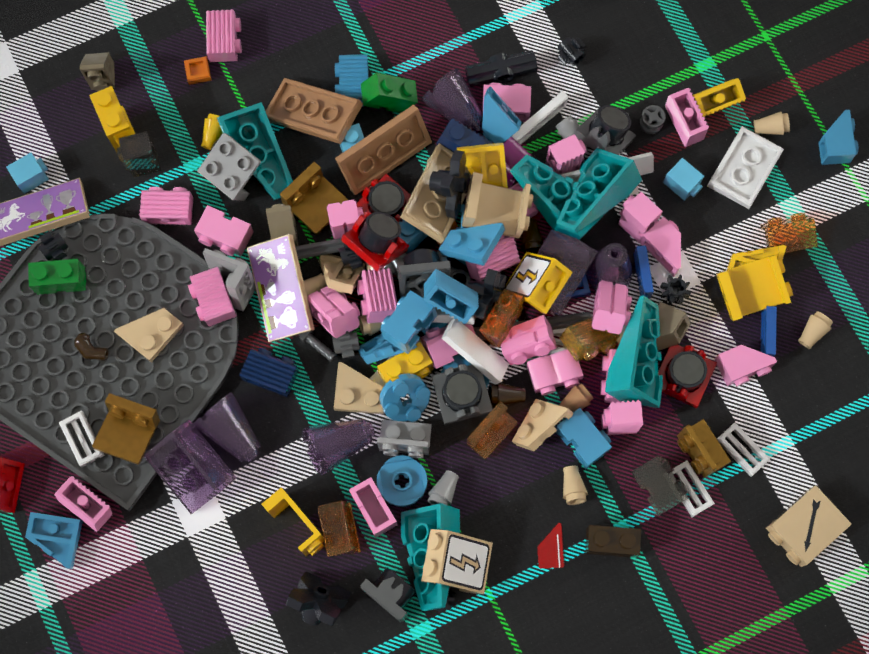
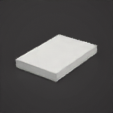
(745, 167)

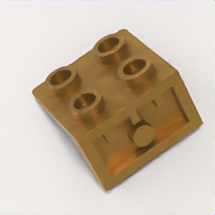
(310, 197)
(126, 429)
(702, 448)

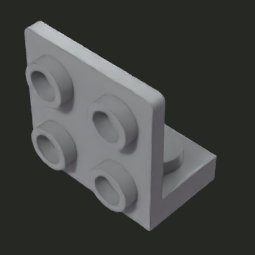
(229, 167)
(237, 276)
(404, 438)

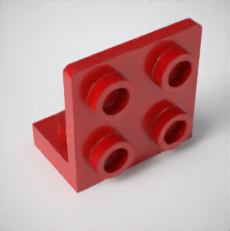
(10, 481)

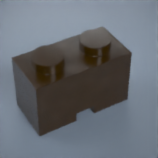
(613, 541)

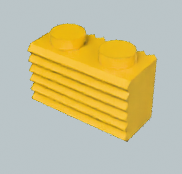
(720, 97)

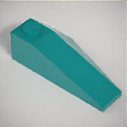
(254, 132)
(603, 184)
(548, 191)
(635, 363)
(415, 535)

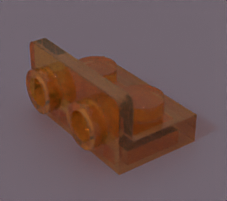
(795, 233)
(502, 317)
(491, 431)
(339, 528)

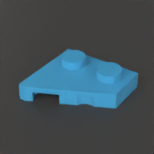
(472, 243)
(378, 349)
(55, 536)

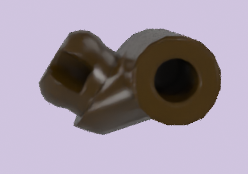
(87, 350)

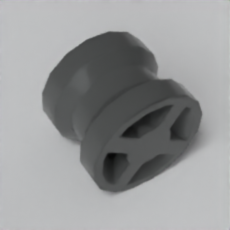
(652, 114)

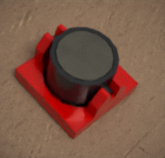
(384, 197)
(379, 235)
(685, 373)

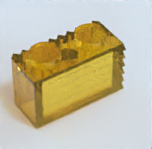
(586, 342)

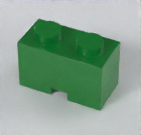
(389, 92)
(57, 276)

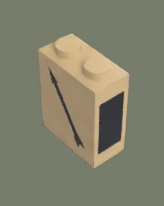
(807, 526)

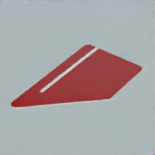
(551, 549)

